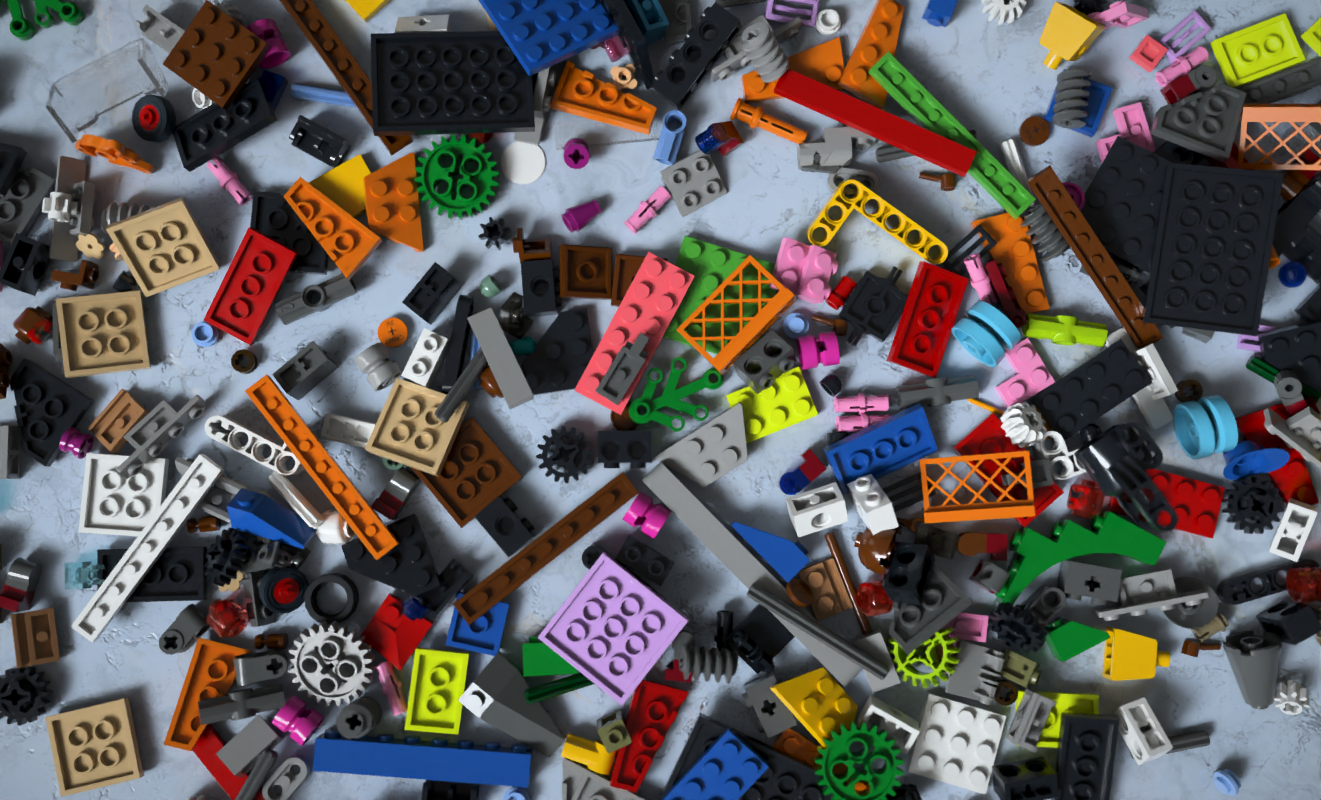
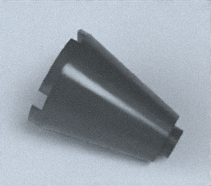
(1255, 665)

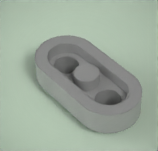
(856, 174)
(286, 778)

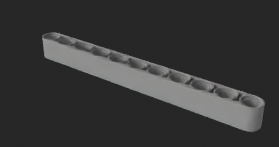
(740, 562)

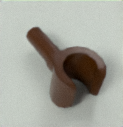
(947, 180)
(839, 325)
(909, 523)
(1192, 648)

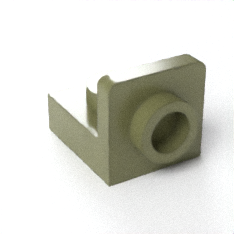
(1020, 669)
(613, 731)

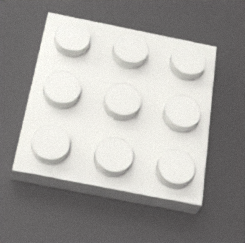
(117, 503)
(956, 743)

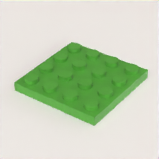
(711, 267)

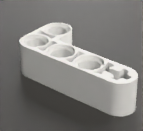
(255, 444)
(1060, 453)

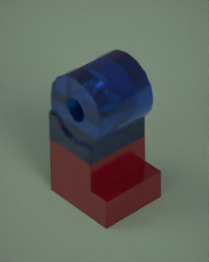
(719, 136)
(793, 482)

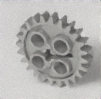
(348, 650)

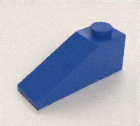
(267, 518)
(778, 552)

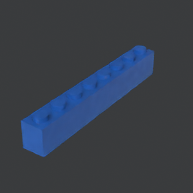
(424, 759)

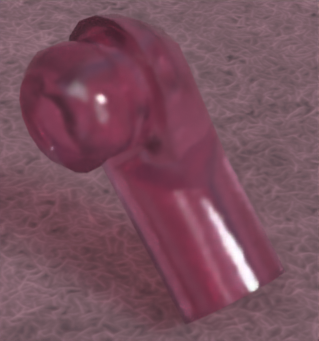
(611, 49)

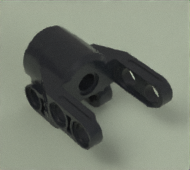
(1122, 466)

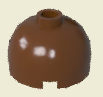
(877, 549)

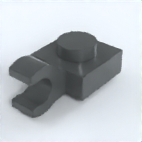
(1040, 474)

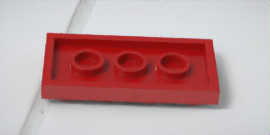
(251, 286)
(927, 319)
(990, 438)
(1193, 500)

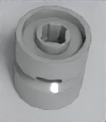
(377, 365)

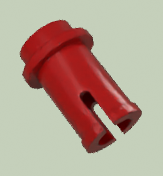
(840, 293)

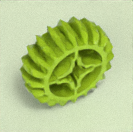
(930, 659)

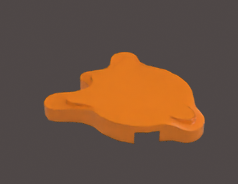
(113, 151)

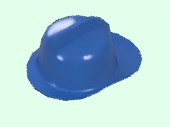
(1252, 459)

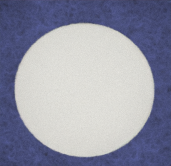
(523, 162)

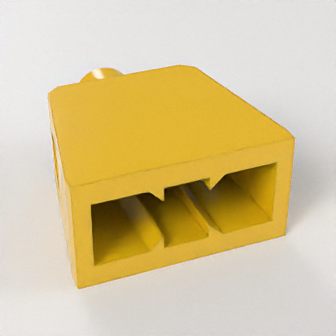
(1068, 34)
(1131, 656)

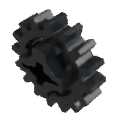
(559, 443)
(1243, 500)
(226, 557)
(1017, 627)
(23, 682)

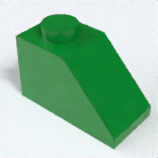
(1071, 638)
(542, 660)

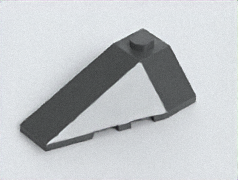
(500, 701)

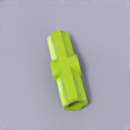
(1065, 330)

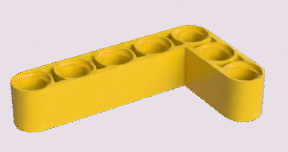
(879, 218)

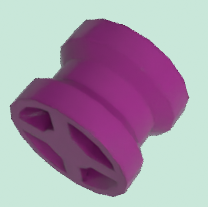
(576, 147)
(76, 442)

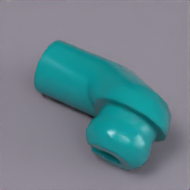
(523, 346)

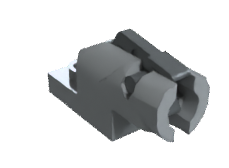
(833, 151)

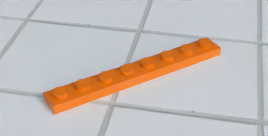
(322, 467)

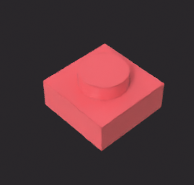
(1148, 53)

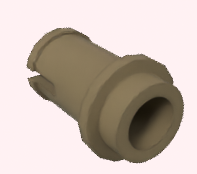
(1218, 624)

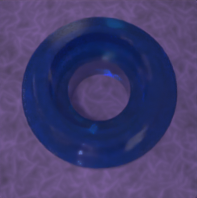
(1298, 271)
(413, 609)

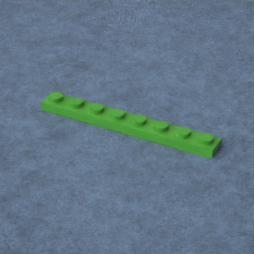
(937, 119)

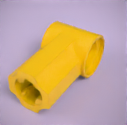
(589, 753)

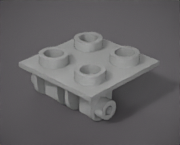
(693, 182)
(976, 672)

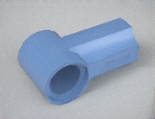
(670, 139)

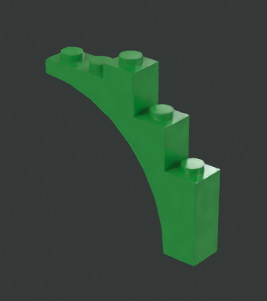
(1107, 535)

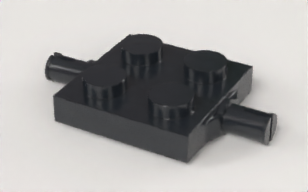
(874, 306)

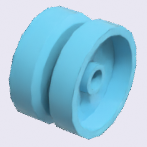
(986, 333)
(1205, 427)

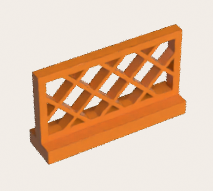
(1279, 113)
(754, 328)
(982, 510)

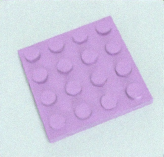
(613, 628)

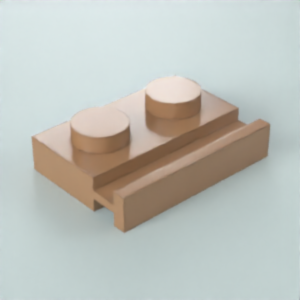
(118, 420)
(827, 589)
(35, 637)

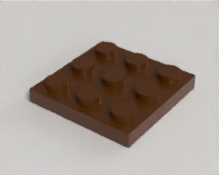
(216, 55)
(471, 474)

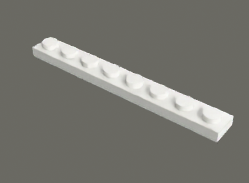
(147, 548)

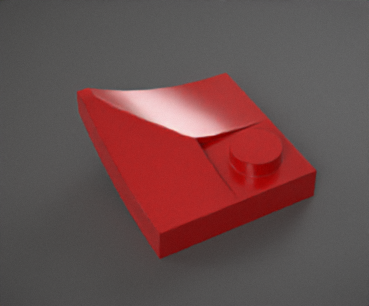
(394, 633)

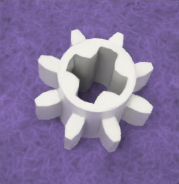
(59, 207)
(1291, 697)

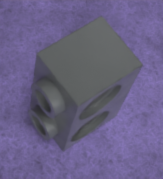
(761, 358)

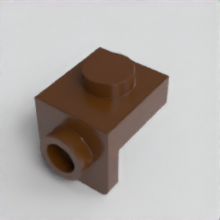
(531, 248)
(86, 278)

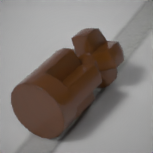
(204, 524)
(273, 641)

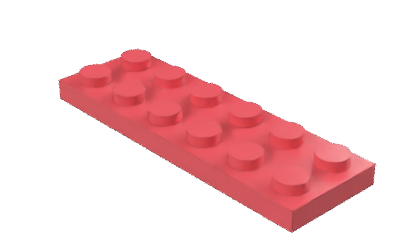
(645, 310)

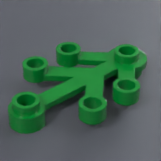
(672, 397)

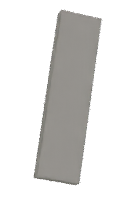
(500, 358)

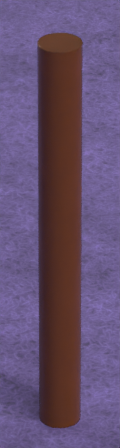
(847, 580)

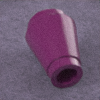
(579, 216)

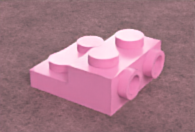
(804, 270)

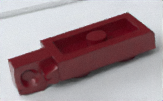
(1005, 295)

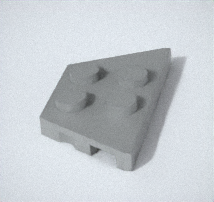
(710, 449)
(585, 784)

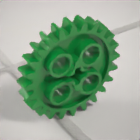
(480, 180)
(837, 751)

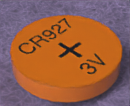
(393, 332)

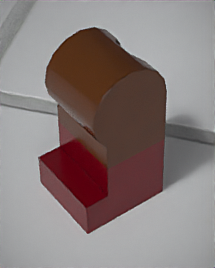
(1295, 179)
(974, 543)

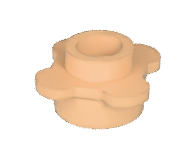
(629, 82)

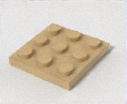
(163, 247)
(103, 334)
(411, 432)
(94, 746)

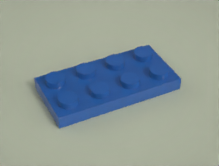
(882, 447)
(721, 772)

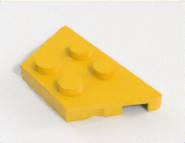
(817, 702)

